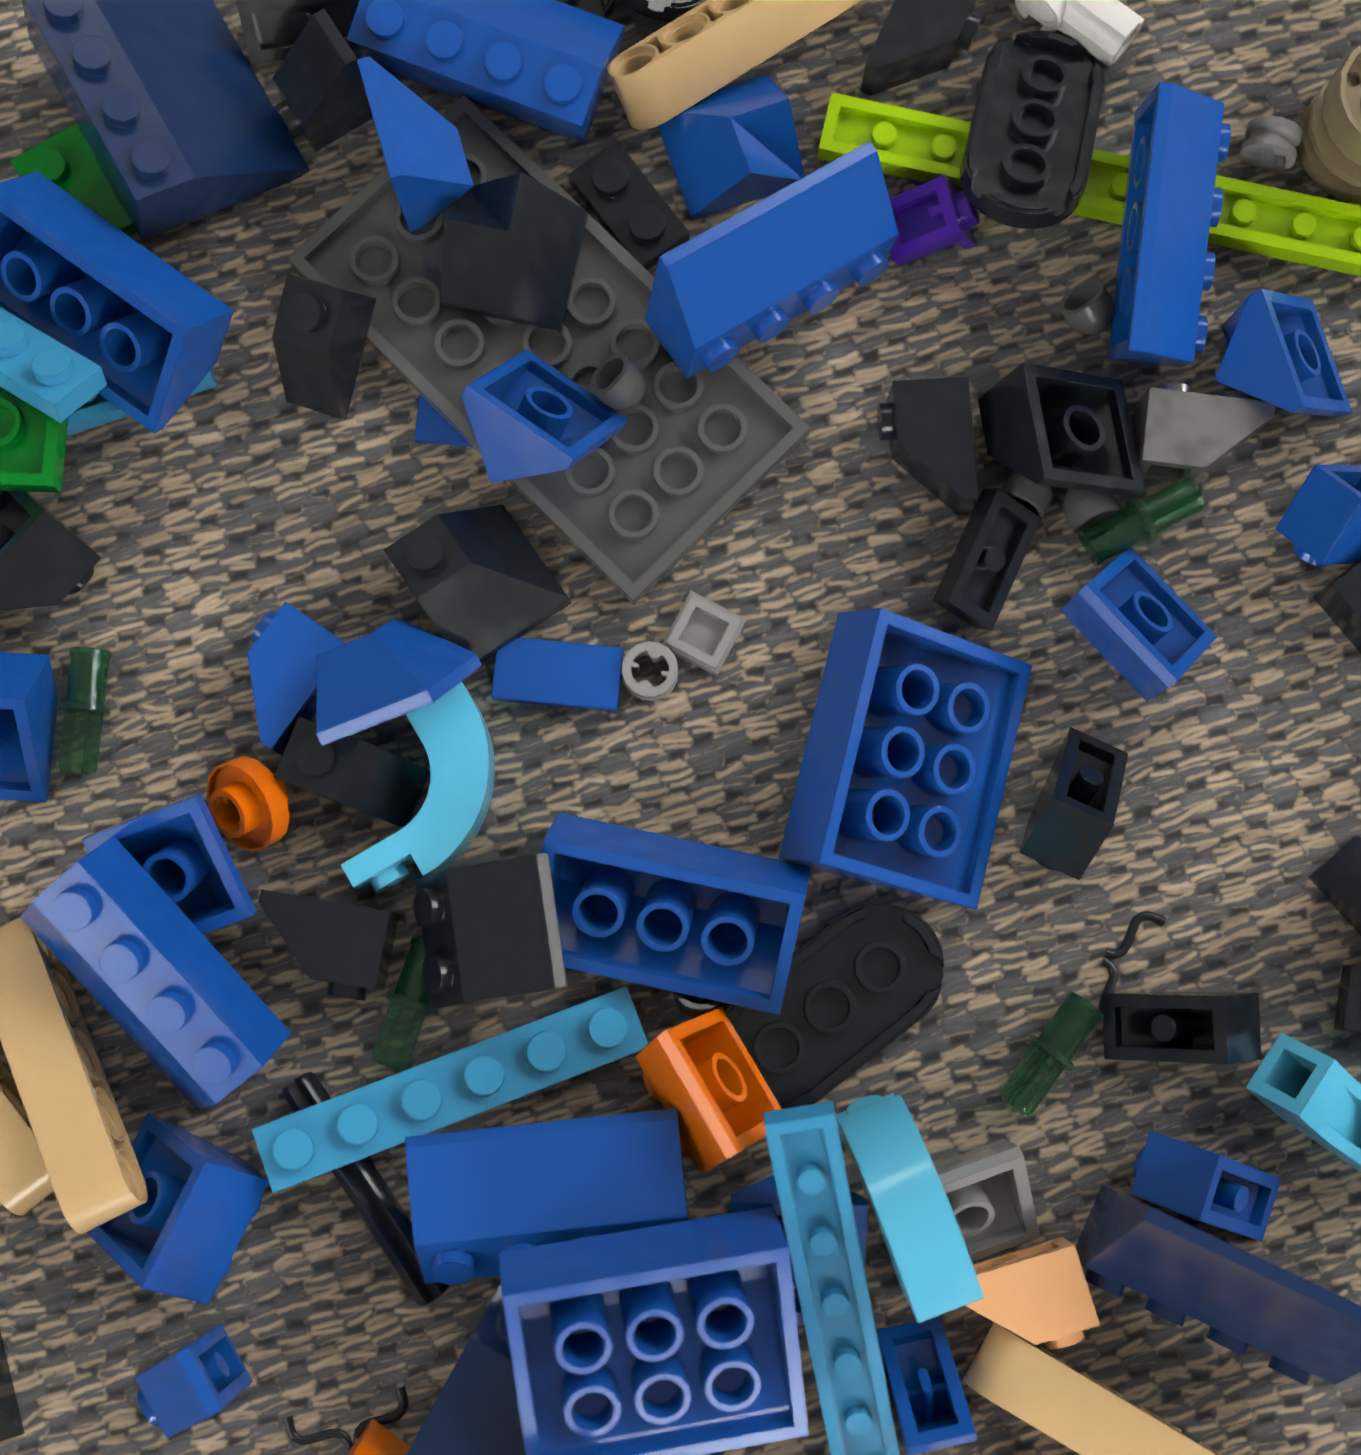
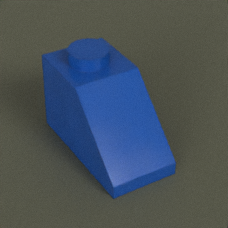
(1326, 516)
(285, 671)
(1204, 1186)
(192, 1382)

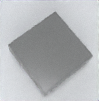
(704, 633)

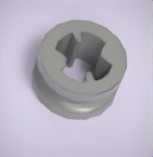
(1271, 143)
(656, 653)

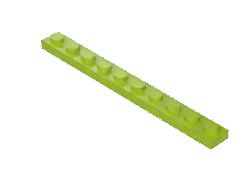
(1252, 214)

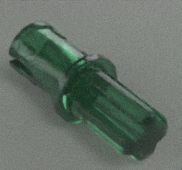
(1141, 520)
(84, 710)
(405, 1013)
(1050, 1054)

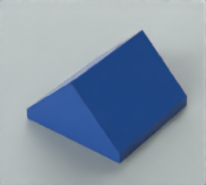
(1139, 624)

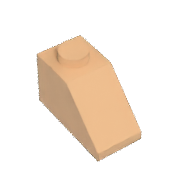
(1038, 1294)

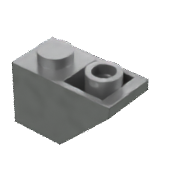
(1190, 432)

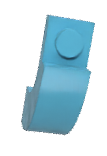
(456, 800)
(1312, 1096)
(909, 1205)

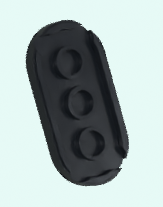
(1032, 130)
(844, 1001)

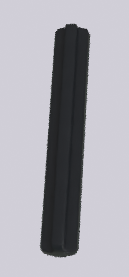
(372, 1201)

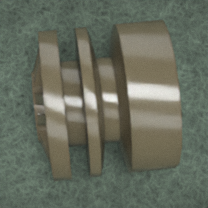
(1333, 133)

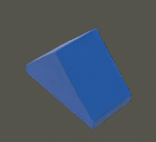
(925, 1387)

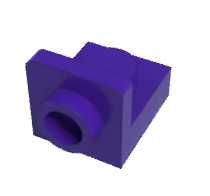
(932, 219)

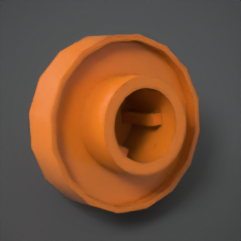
(248, 803)

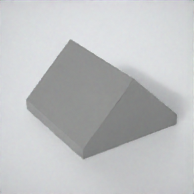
(990, 1198)

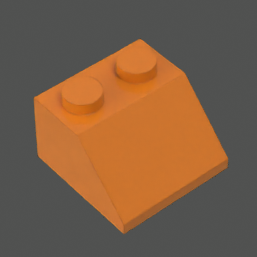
(712, 1084)

